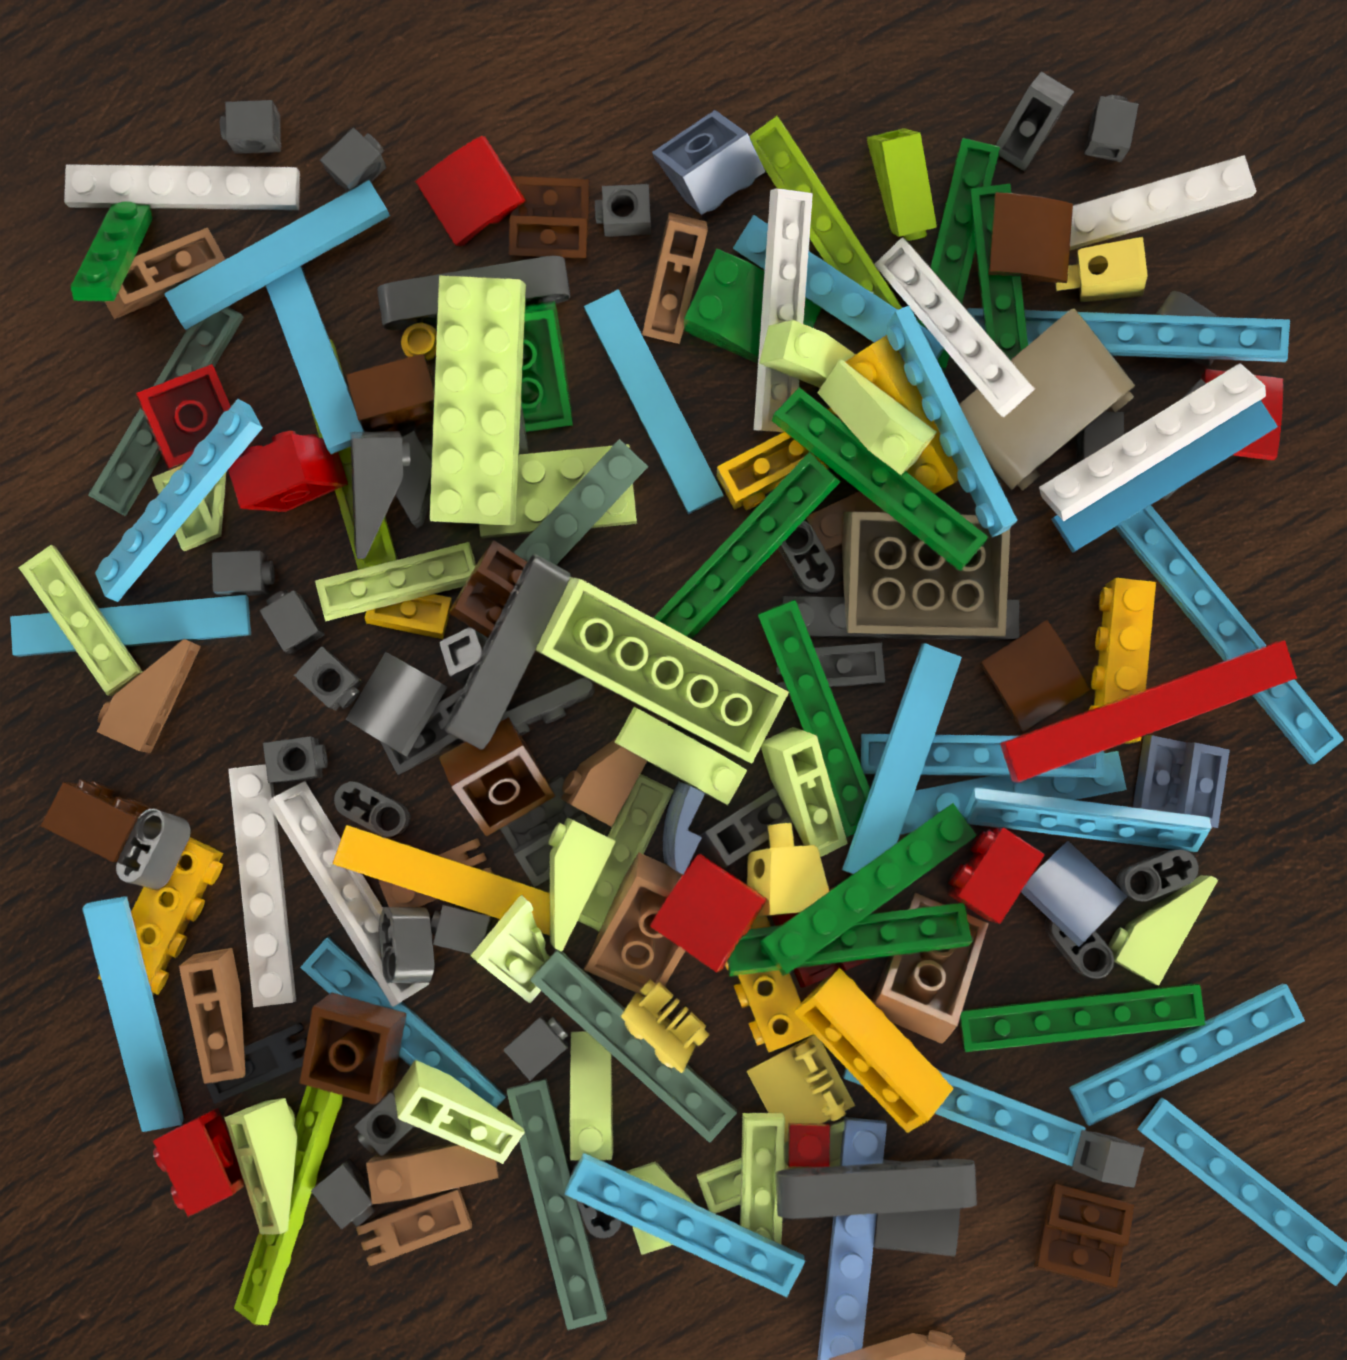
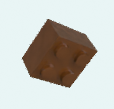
(394, 395)
(498, 780)
(92, 817)
(352, 1048)

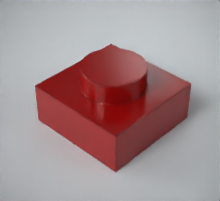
(808, 1145)

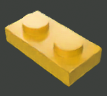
(420, 616)

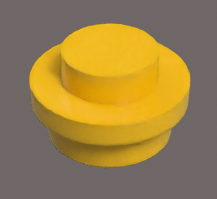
(419, 339)

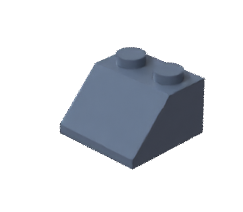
(709, 161)

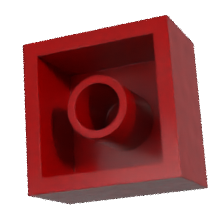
(183, 412)
(286, 473)
(994, 873)
(199, 1162)

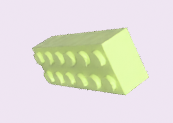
(477, 400)
(661, 670)

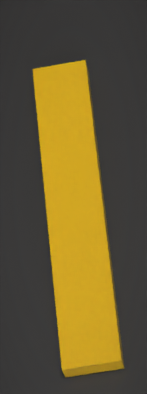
(437, 876)

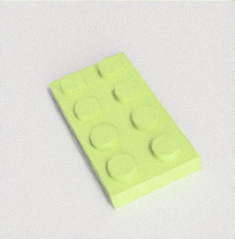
(546, 480)

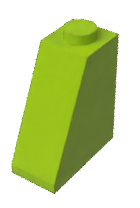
(903, 182)

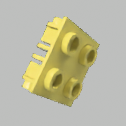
(671, 1042)
(802, 1085)

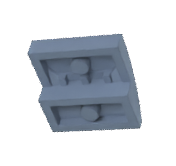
(1181, 777)
(678, 841)
(1073, 893)

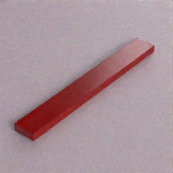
(1147, 711)

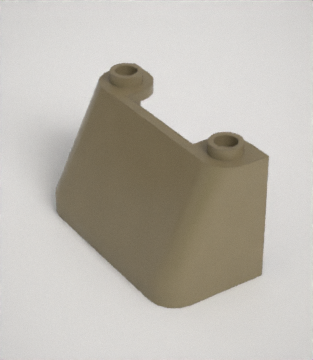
(1072, 384)

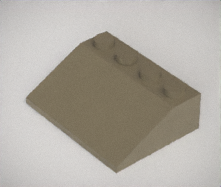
(908, 588)

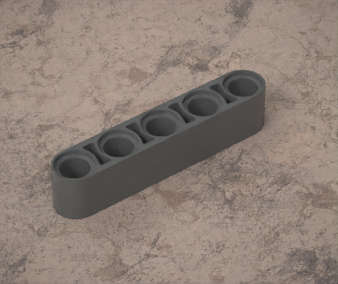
(417, 299)
(507, 652)
(876, 1188)

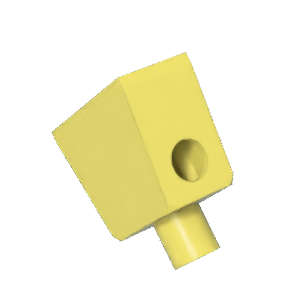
(1120, 269)
(786, 873)

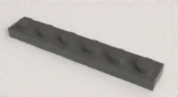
(827, 619)

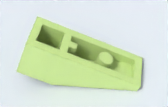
(802, 352)
(876, 418)
(681, 756)
(804, 788)
(574, 868)
(1155, 936)
(590, 1098)
(454, 1112)
(266, 1154)

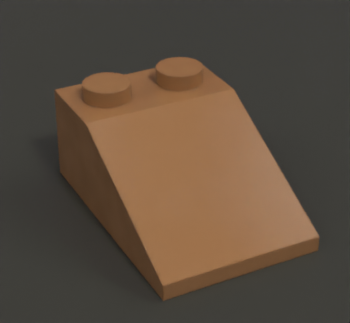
(626, 945)
(929, 987)

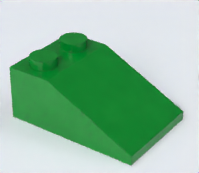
(730, 306)
(544, 374)

